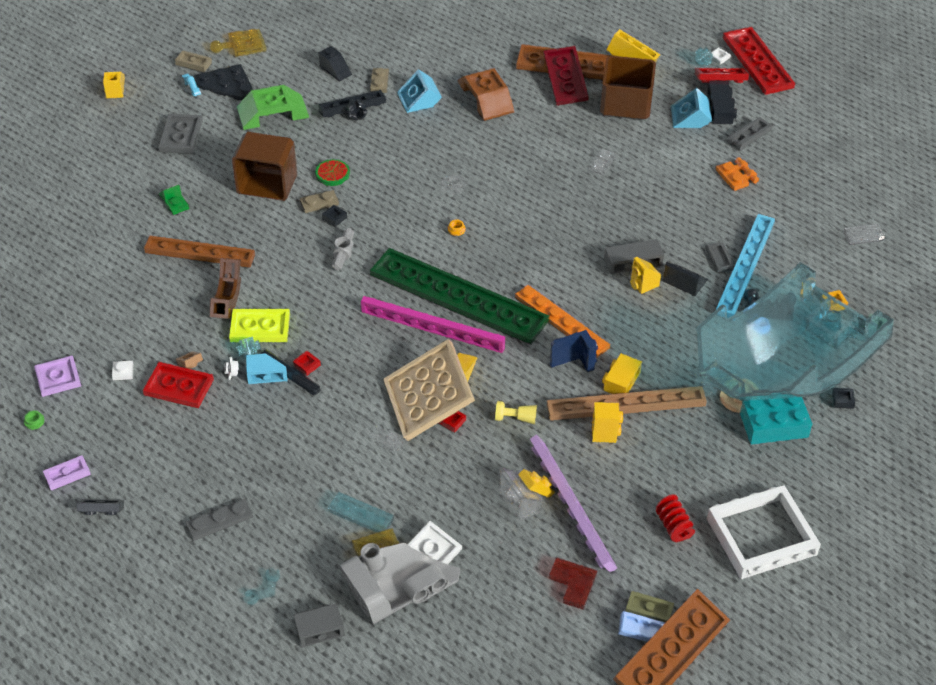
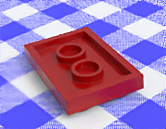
(721, 74)
(178, 385)

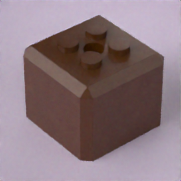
(627, 87)
(264, 166)

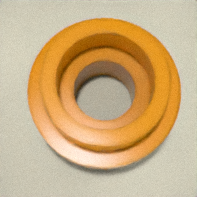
(456, 227)

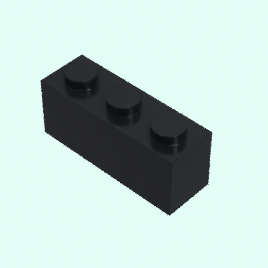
(721, 102)

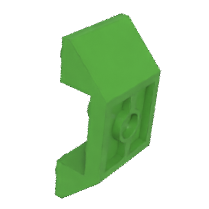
(270, 101)

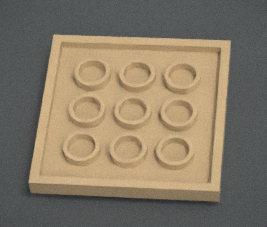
(428, 390)

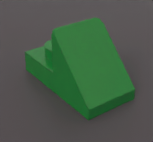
(174, 199)

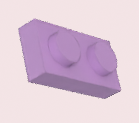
(66, 472)

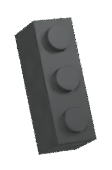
(621, 257)

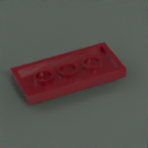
(566, 75)

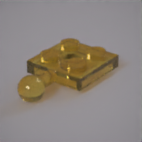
(238, 43)

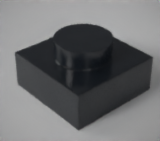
(334, 215)
(843, 398)

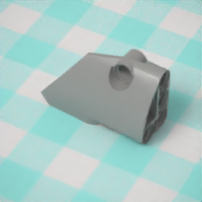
(394, 577)

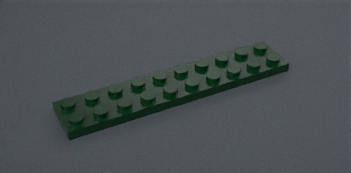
(460, 296)

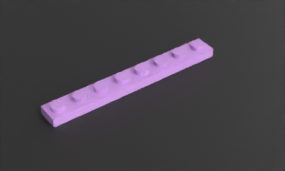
(575, 509)

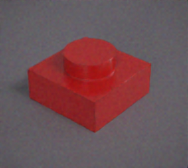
(306, 363)
(454, 421)

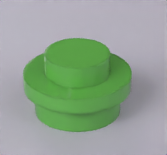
(33, 420)

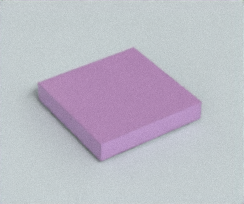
(57, 376)

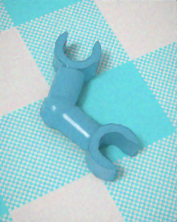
(190, 80)

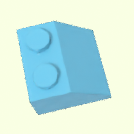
(419, 92)
(691, 111)

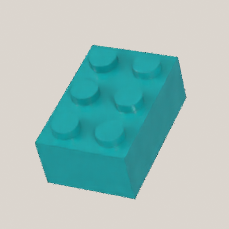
(775, 420)

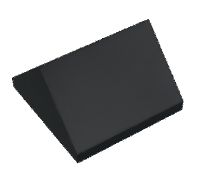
(683, 278)

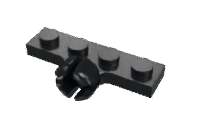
(353, 105)

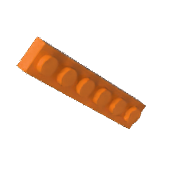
(558, 317)

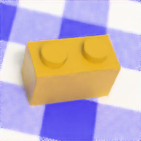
(621, 375)
(606, 422)

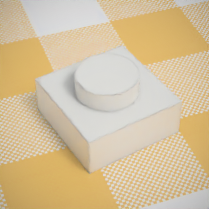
(122, 370)

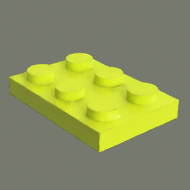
(262, 324)

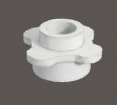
(231, 368)

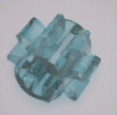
(703, 56)
(248, 347)

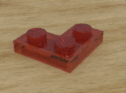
(577, 577)

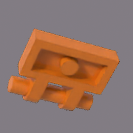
(733, 176)

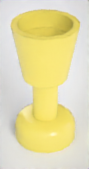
(523, 413)

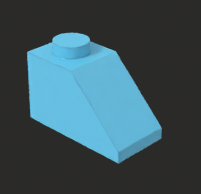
(264, 369)

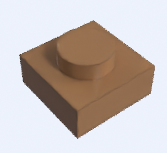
(189, 360)

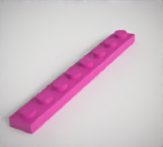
(433, 324)

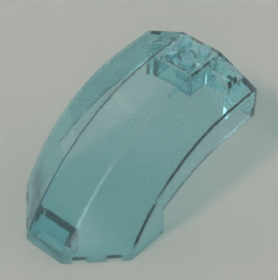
(788, 342)

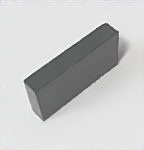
(720, 257)

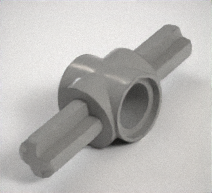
(343, 249)

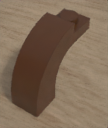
(228, 289)

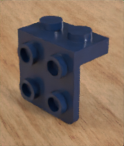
(574, 347)

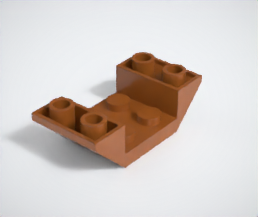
(491, 93)

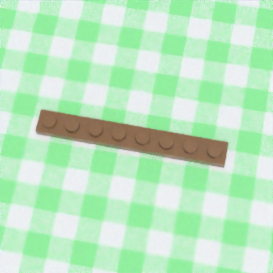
(628, 402)

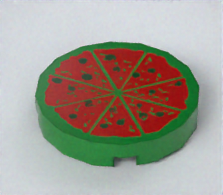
(332, 172)

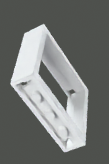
(773, 559)

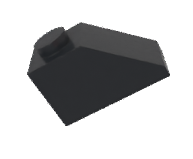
(334, 63)

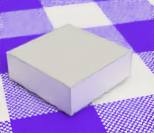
(720, 56)

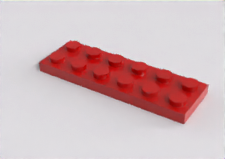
(758, 60)

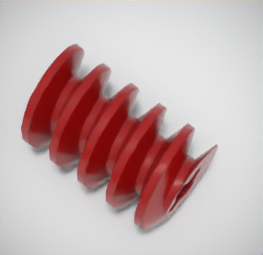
(674, 518)

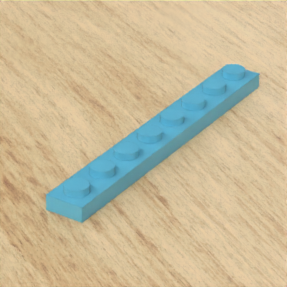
(746, 264)

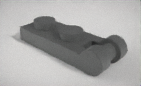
(749, 133)

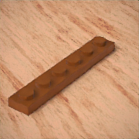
(197, 250)

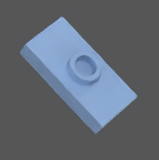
(638, 626)

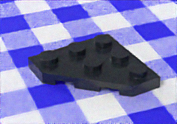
(225, 81)

